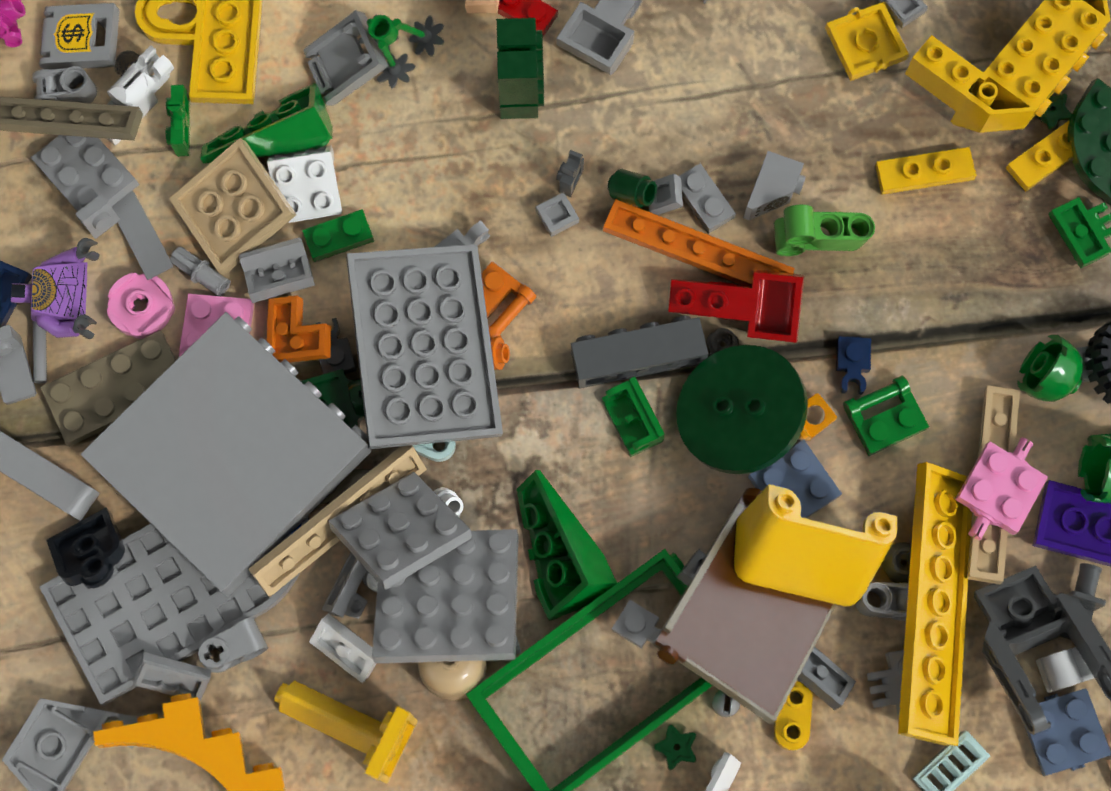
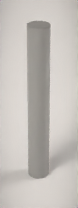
(39, 354)

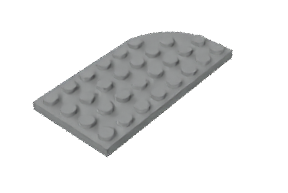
(149, 606)

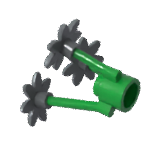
(385, 33)

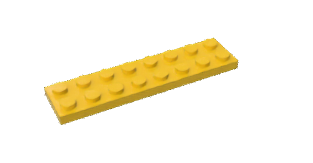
(935, 609)

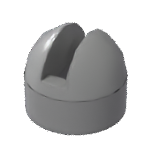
(718, 705)

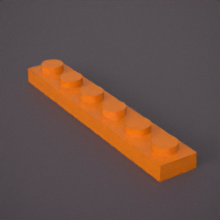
(687, 244)

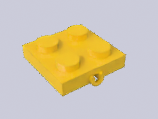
(866, 41)

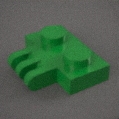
(1083, 230)

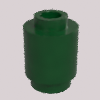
(632, 188)

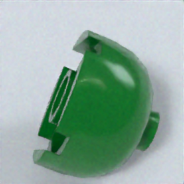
(1051, 370)

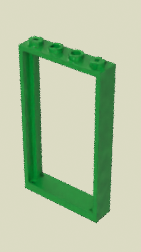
(664, 562)

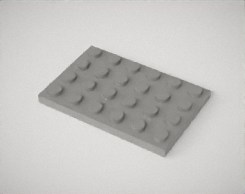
(423, 346)

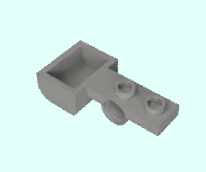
(600, 33)

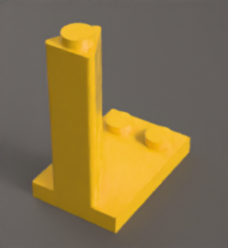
(380, 741)

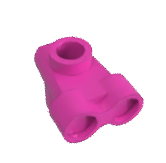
(9, 14)

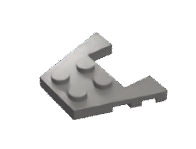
(56, 743)

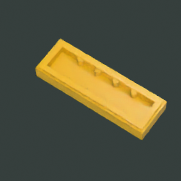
(1042, 159)
(925, 170)

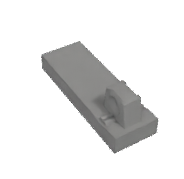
(343, 596)

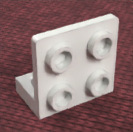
(307, 182)

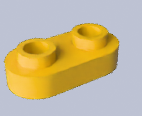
(795, 715)

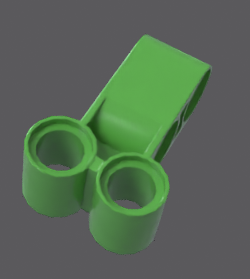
(801, 230)

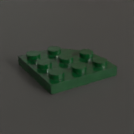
(1091, 138)

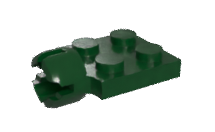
(343, 393)

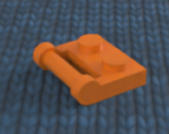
(496, 287)

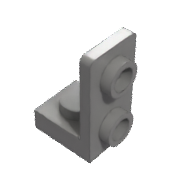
(15, 373)

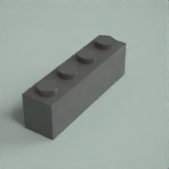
(639, 351)

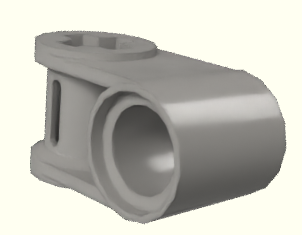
(60, 85)
(892, 598)
(239, 642)

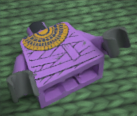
(60, 292)

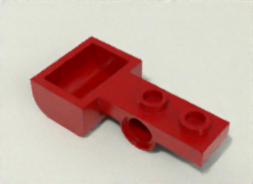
(768, 305)

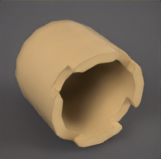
(452, 678)

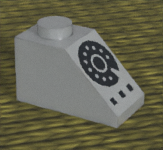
(774, 185)

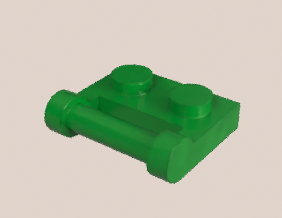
(891, 425)

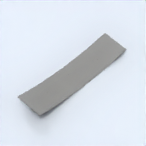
(141, 236)

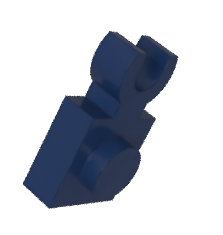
(853, 358)

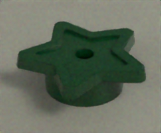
(1050, 117)
(672, 756)

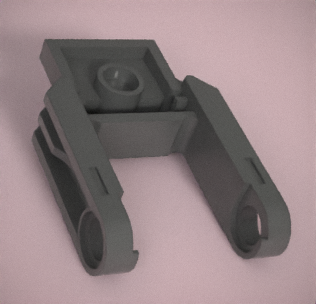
(1025, 615)

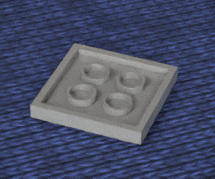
(400, 530)

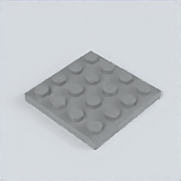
(453, 606)

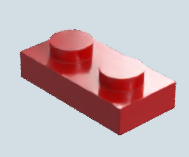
(543, 12)

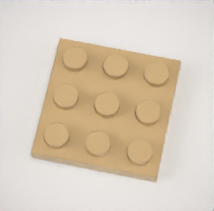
(232, 206)

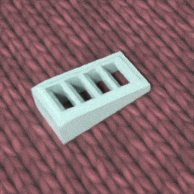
(980, 756)

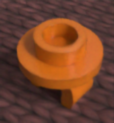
(500, 353)

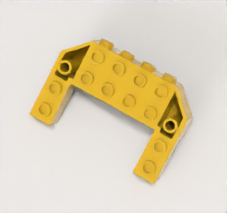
(1022, 74)

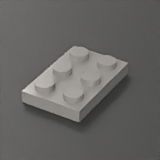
(84, 170)

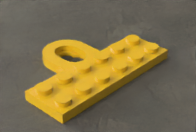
(223, 41)

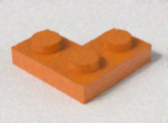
(292, 339)

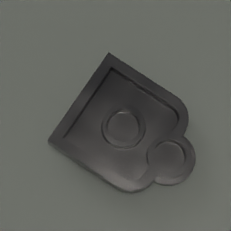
(87, 550)

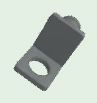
(1086, 590)

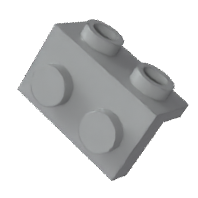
(276, 270)

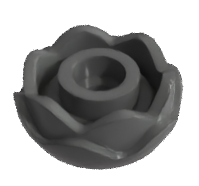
(892, 562)

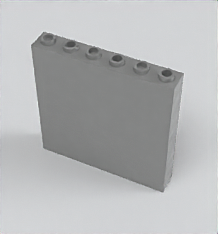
(227, 452)

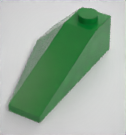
(565, 556)

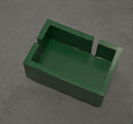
(520, 68)

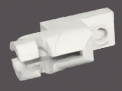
(136, 84)

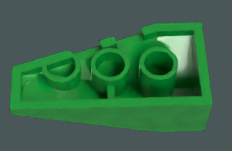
(291, 128)

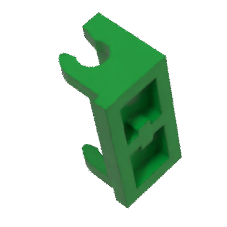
(633, 417)

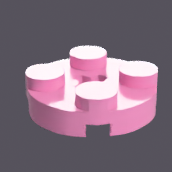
(145, 322)

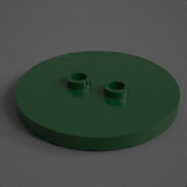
(742, 409)

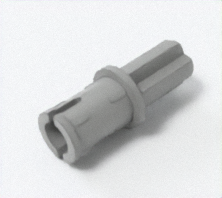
(200, 271)

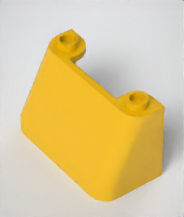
(807, 556)

